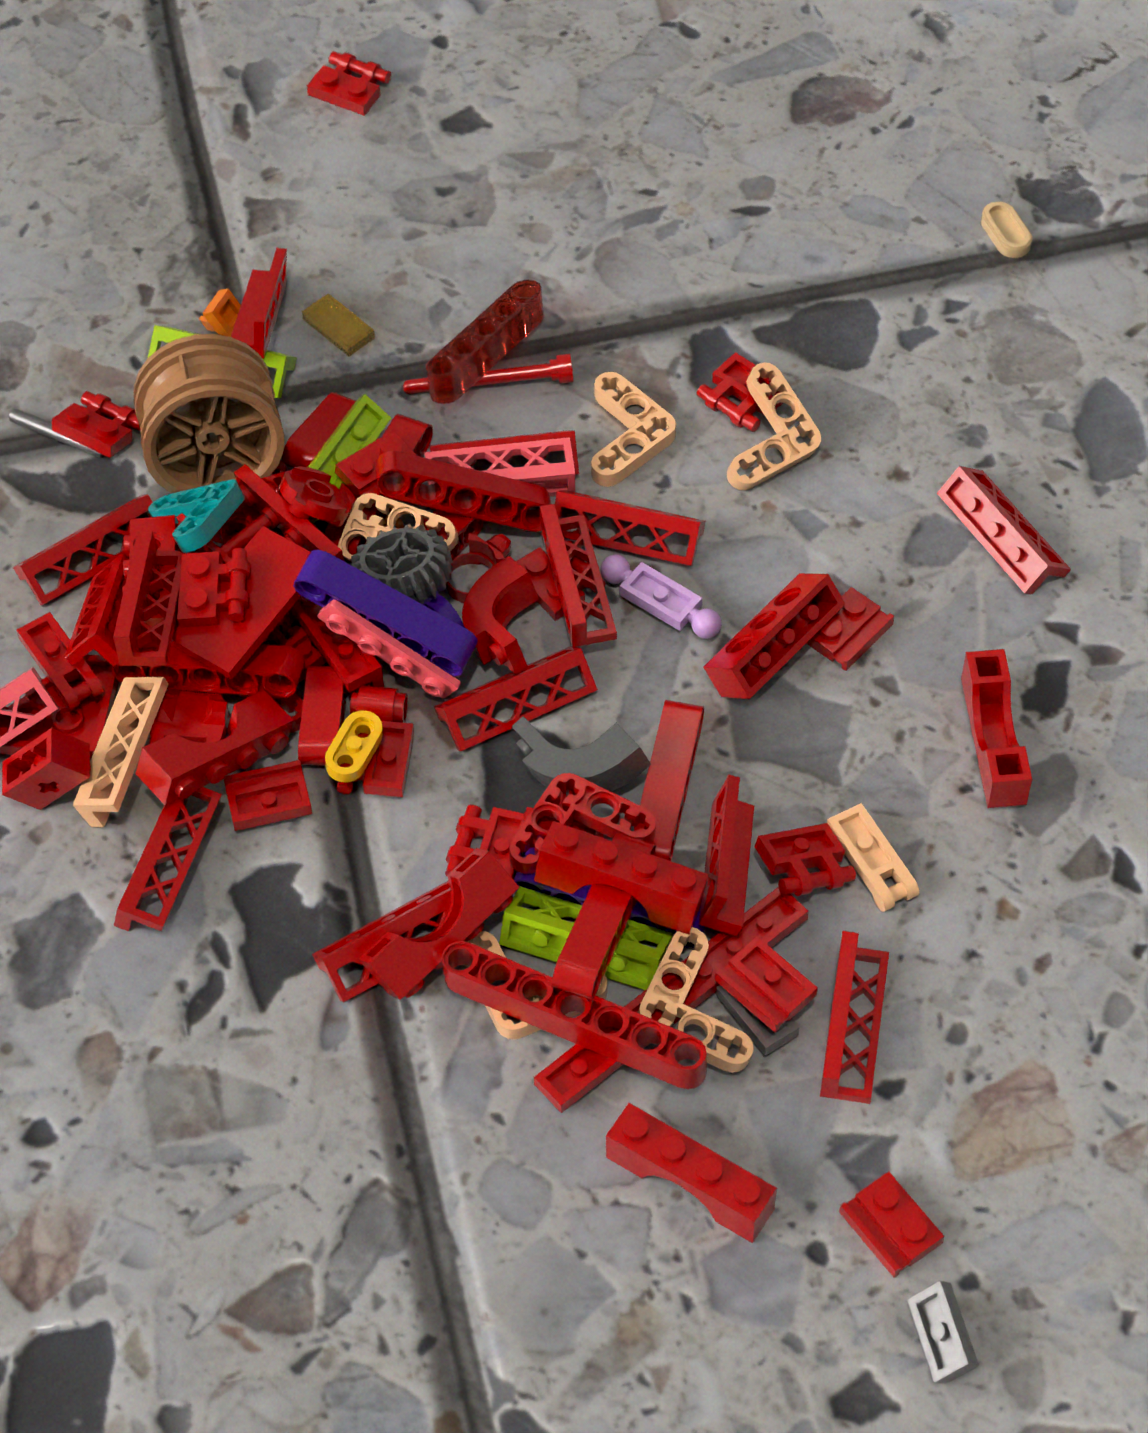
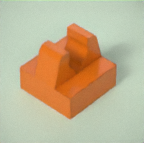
(221, 313)

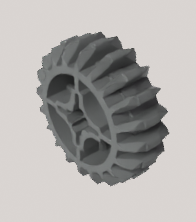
(407, 560)

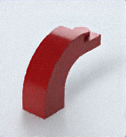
(490, 607)

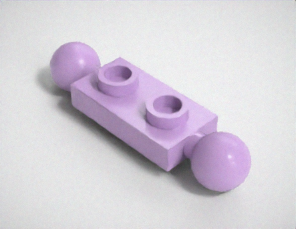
(661, 596)

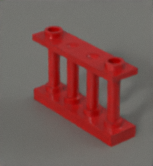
(273, 513)

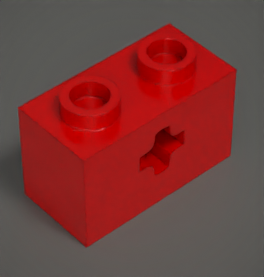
(46, 769)

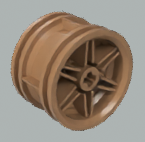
(215, 410)

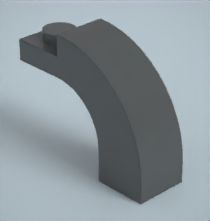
(607, 761)

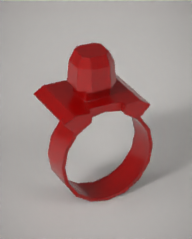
(480, 552)

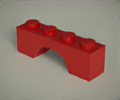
(988, 700)
(179, 767)
(664, 888)
(477, 890)
(727, 1190)

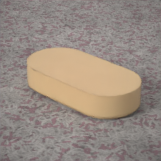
(1006, 229)

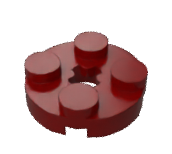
(314, 496)

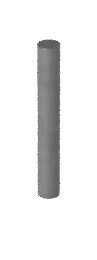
(45, 427)

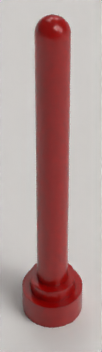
(557, 369)

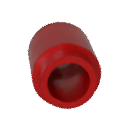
(382, 701)

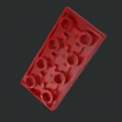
(271, 593)

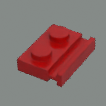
(359, 469)
(851, 629)
(267, 795)
(766, 984)
(891, 1224)

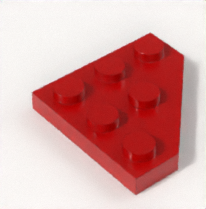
(82, 722)

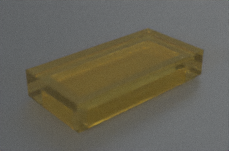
(338, 324)

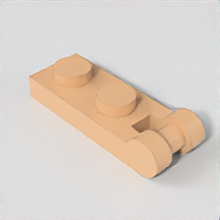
(873, 857)

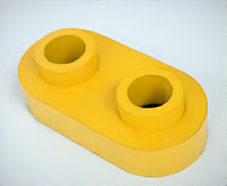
(352, 749)

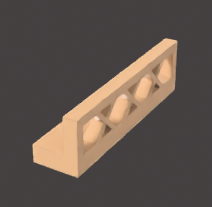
(119, 748)

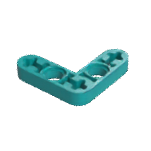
(204, 509)

